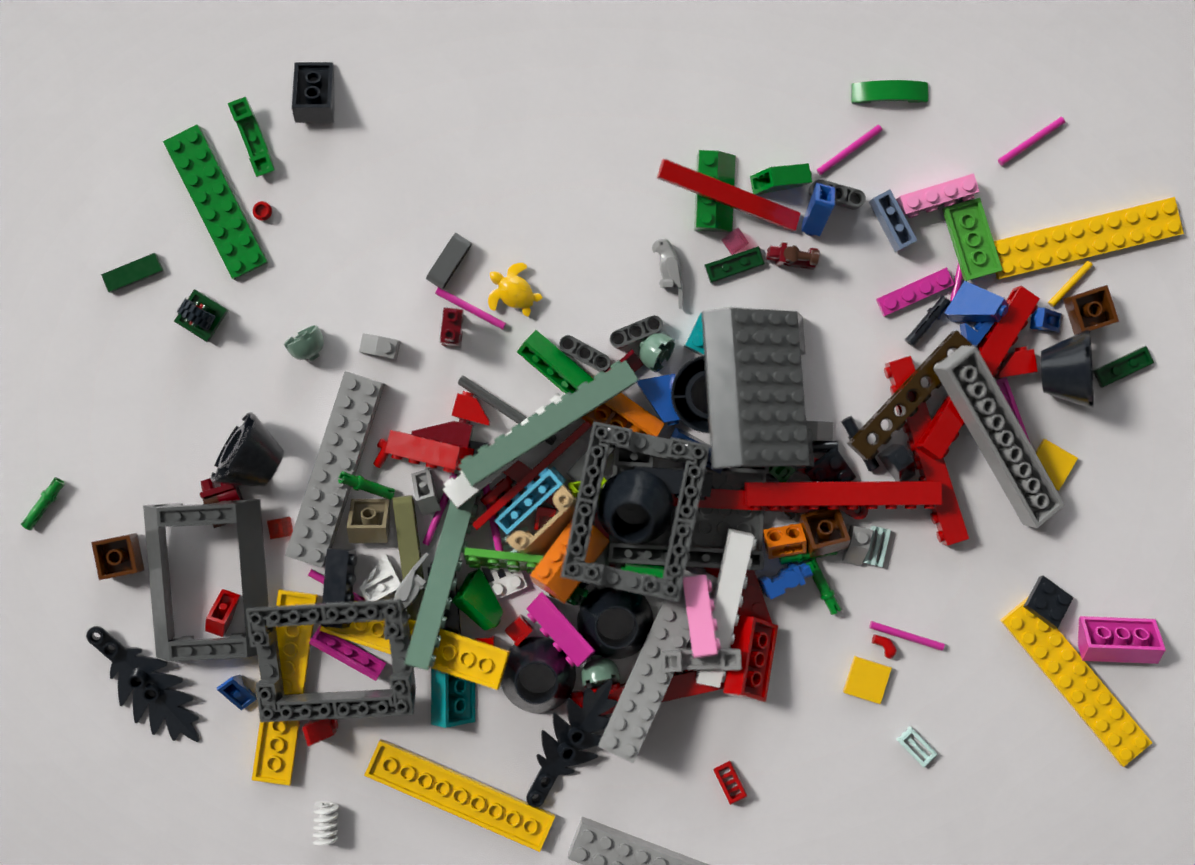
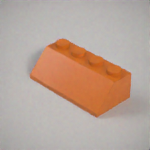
(625, 413)
(548, 572)

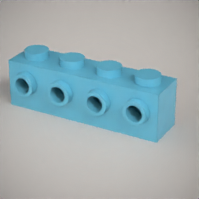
(526, 503)

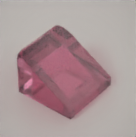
(735, 241)

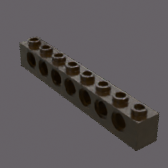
(859, 441)

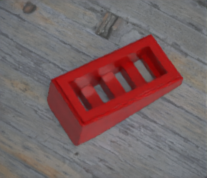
(737, 797)

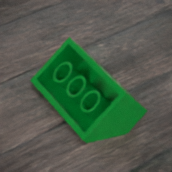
(709, 213)

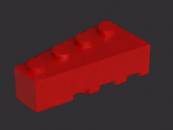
(426, 450)

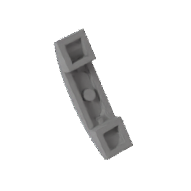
(683, 660)

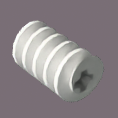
(327, 823)

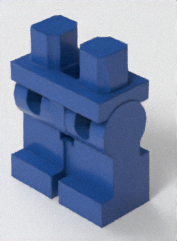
(785, 578)

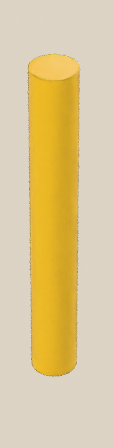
(1071, 282)

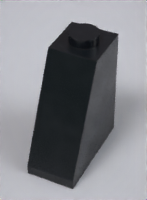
(898, 462)

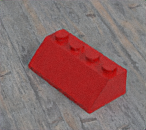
(757, 646)

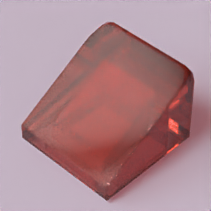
(280, 527)

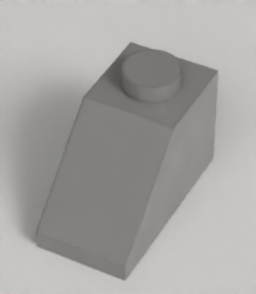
(379, 346)
(425, 492)
(859, 545)

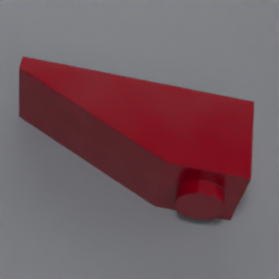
(451, 432)

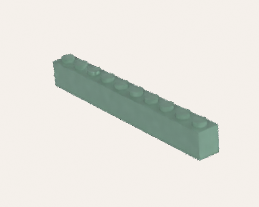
(548, 423)
(440, 584)

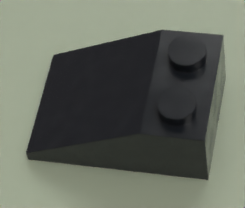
(313, 92)

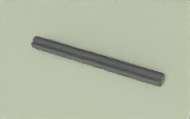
(496, 403)

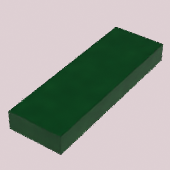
(734, 264)
(132, 272)
(1123, 366)

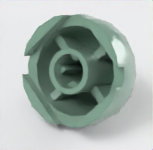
(306, 344)
(655, 350)
(599, 671)

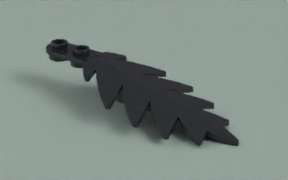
(148, 686)
(571, 739)

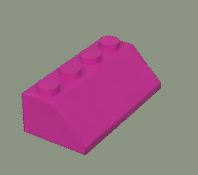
(560, 630)
(1120, 640)

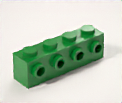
(553, 363)

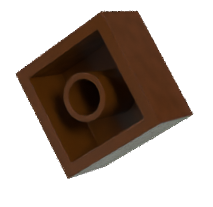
(1091, 309)
(824, 531)
(117, 556)

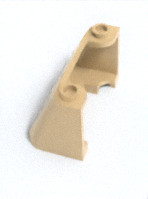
(543, 540)

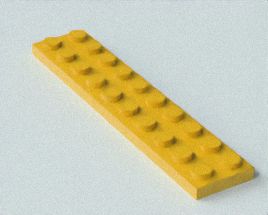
(1088, 237)
(455, 655)
(1077, 684)
(279, 739)
(459, 795)

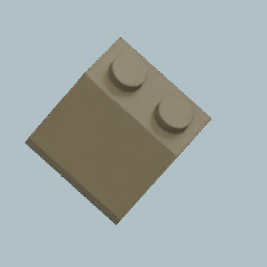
(369, 521)

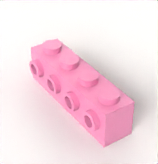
(937, 195)
(700, 617)

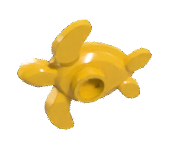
(513, 290)

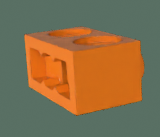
(784, 541)

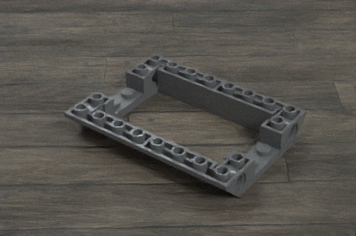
(609, 436)
(252, 566)
(331, 705)

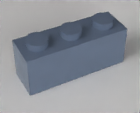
(892, 220)

